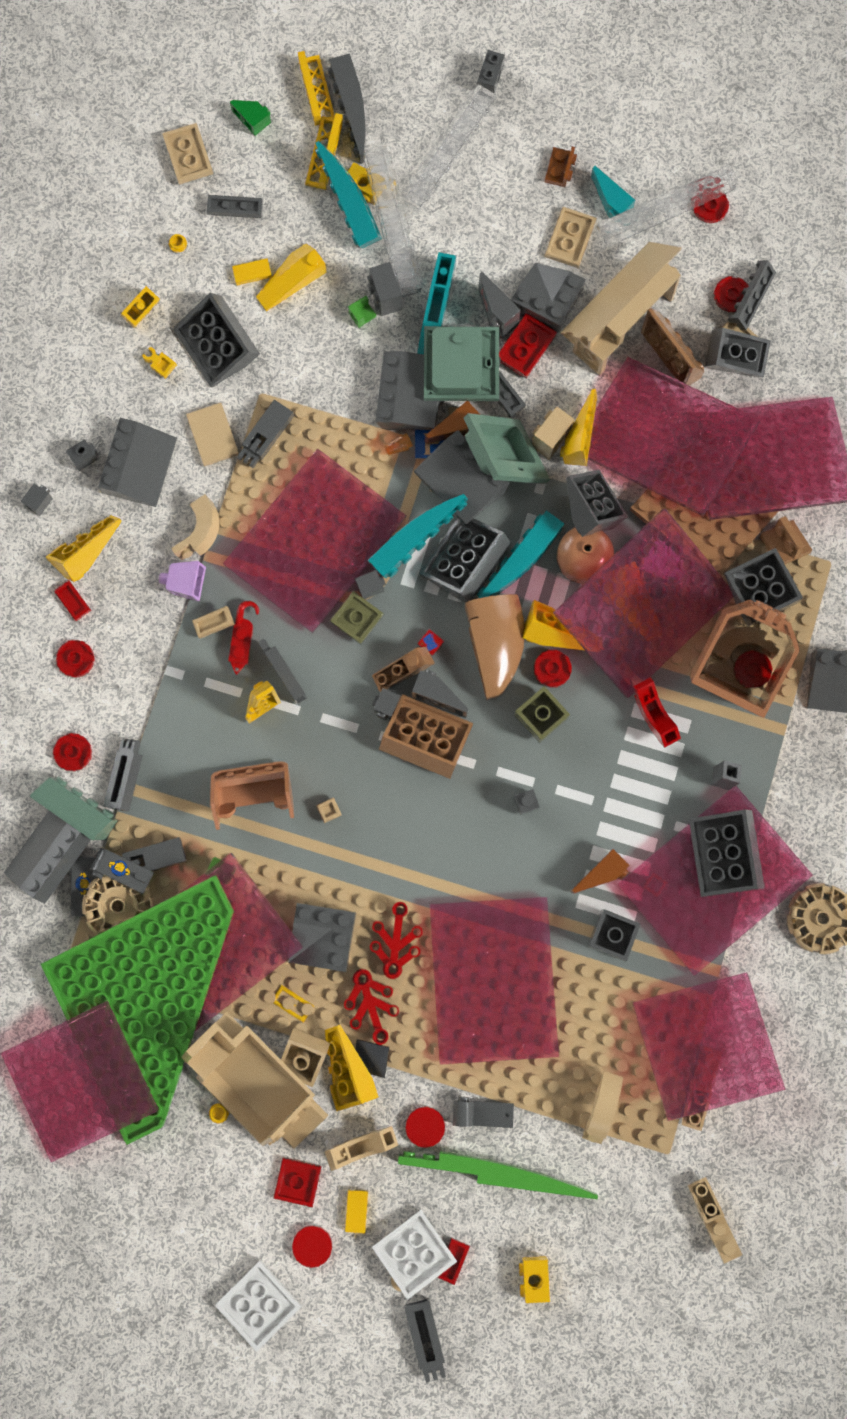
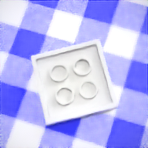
(414, 1254)
(258, 1305)

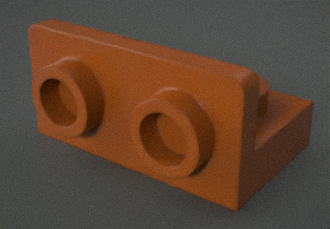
(559, 166)

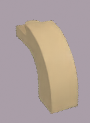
(205, 530)
(740, 637)
(604, 1108)
(361, 1147)

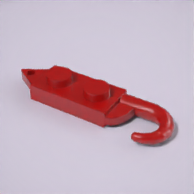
(241, 638)

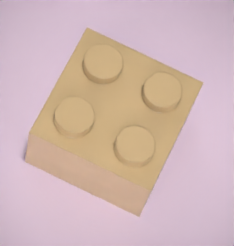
(552, 432)
(305, 1055)

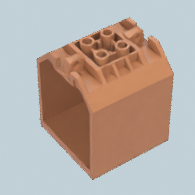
(765, 615)

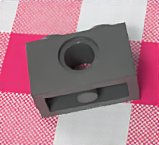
(491, 70)

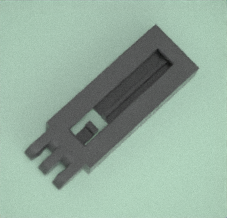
(269, 426)
(283, 672)
(123, 776)
(159, 855)
(423, 1331)

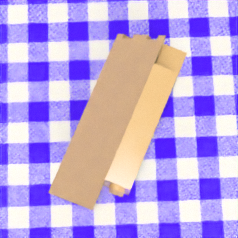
(621, 303)
(253, 1084)

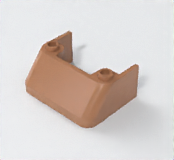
(248, 787)

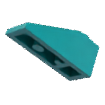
(612, 196)

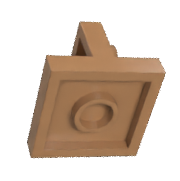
(787, 540)

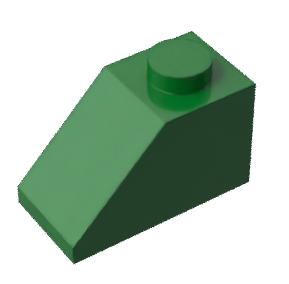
(251, 114)

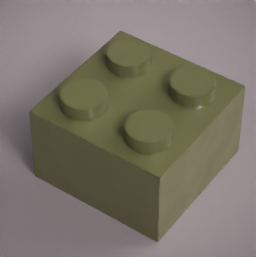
(541, 714)

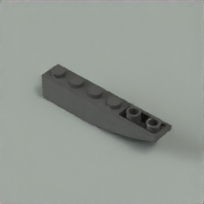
(351, 100)

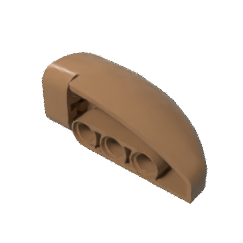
(496, 639)

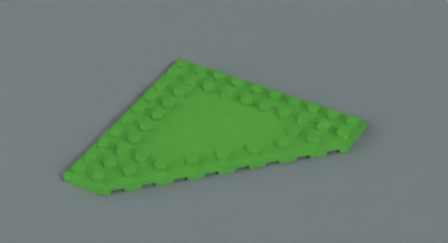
(155, 981)

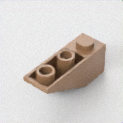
(403, 668)

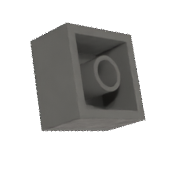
(384, 289)
(614, 935)

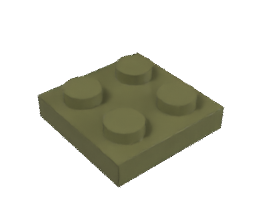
(357, 617)

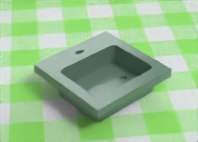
(458, 363)
(504, 449)

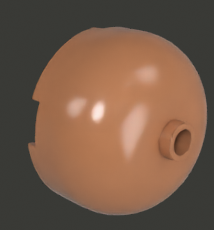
(578, 563)

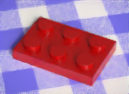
(526, 345)

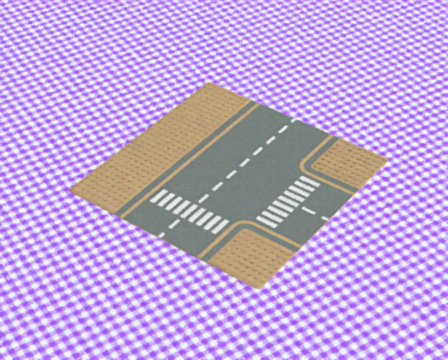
(434, 837)

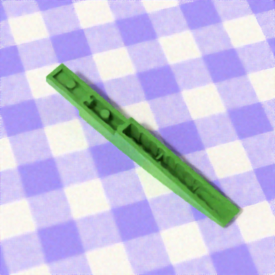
(496, 1173)

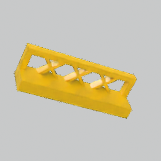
(310, 88)
(332, 145)

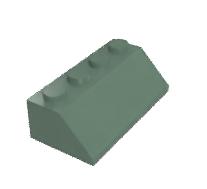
(74, 808)

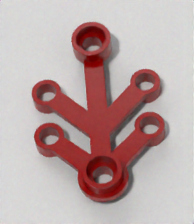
(395, 944)
(369, 1002)

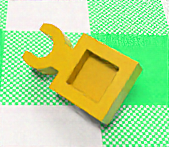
(160, 364)

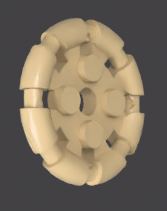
(104, 905)
(810, 918)

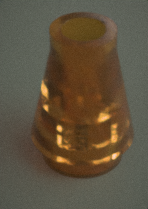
(399, 444)

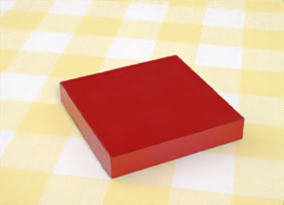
(297, 1182)

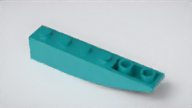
(351, 199)
(438, 294)
(413, 536)
(524, 554)

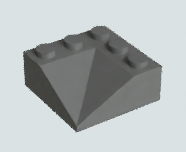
(548, 294)
(593, 503)
(763, 580)
(324, 936)

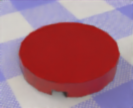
(713, 210)
(727, 299)
(75, 664)
(552, 668)
(752, 669)
(72, 752)
(425, 1127)
(312, 1246)

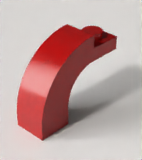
(655, 714)

